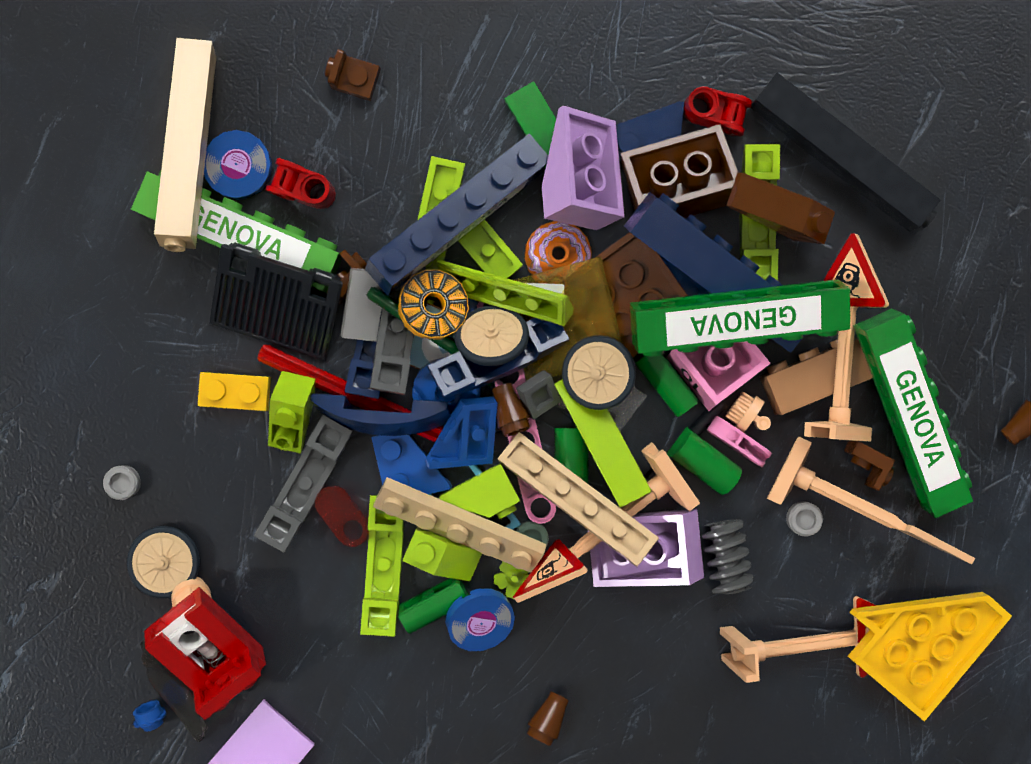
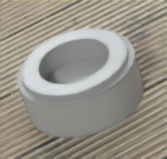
(121, 482)
(804, 518)

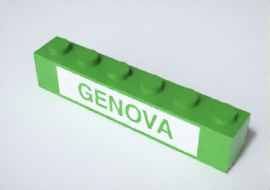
(227, 224)

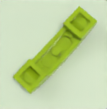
(757, 240)
(382, 573)

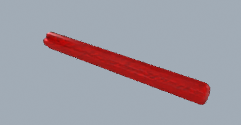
(332, 384)

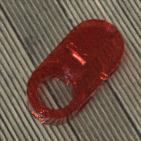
(336, 510)

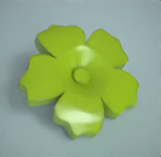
(510, 578)

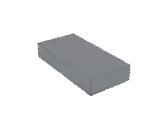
(360, 314)

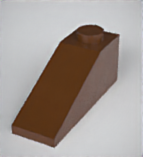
(781, 209)

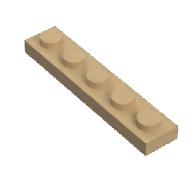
(578, 499)
(459, 525)

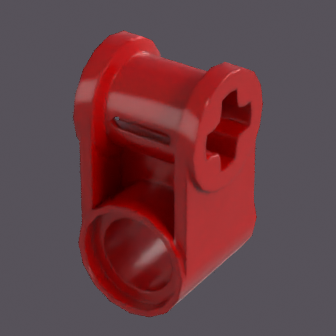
(723, 109)
(295, 184)

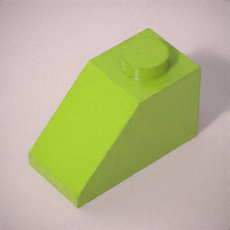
(485, 494)
(441, 556)

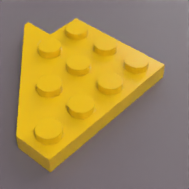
(926, 644)

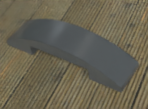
(392, 352)
(304, 484)

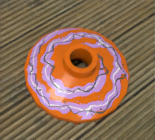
(553, 235)

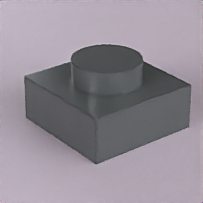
(538, 394)

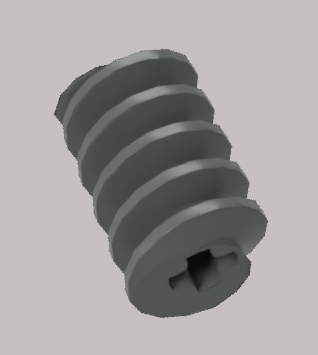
(728, 557)

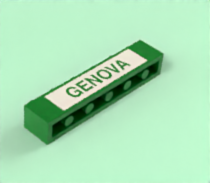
(740, 317)
(914, 412)

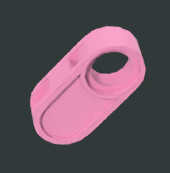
(739, 441)

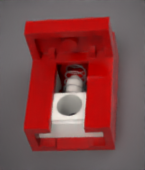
(215, 672)

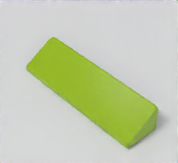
(511, 294)
(607, 449)

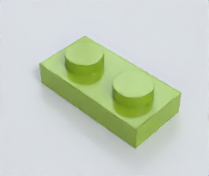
(490, 251)

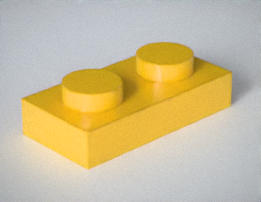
(234, 391)

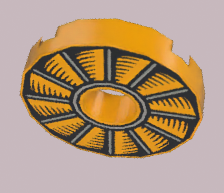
(447, 290)

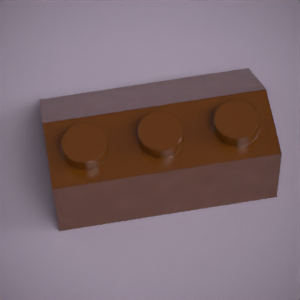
(689, 169)

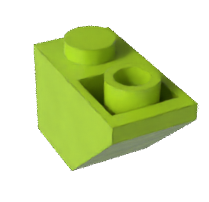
(290, 411)

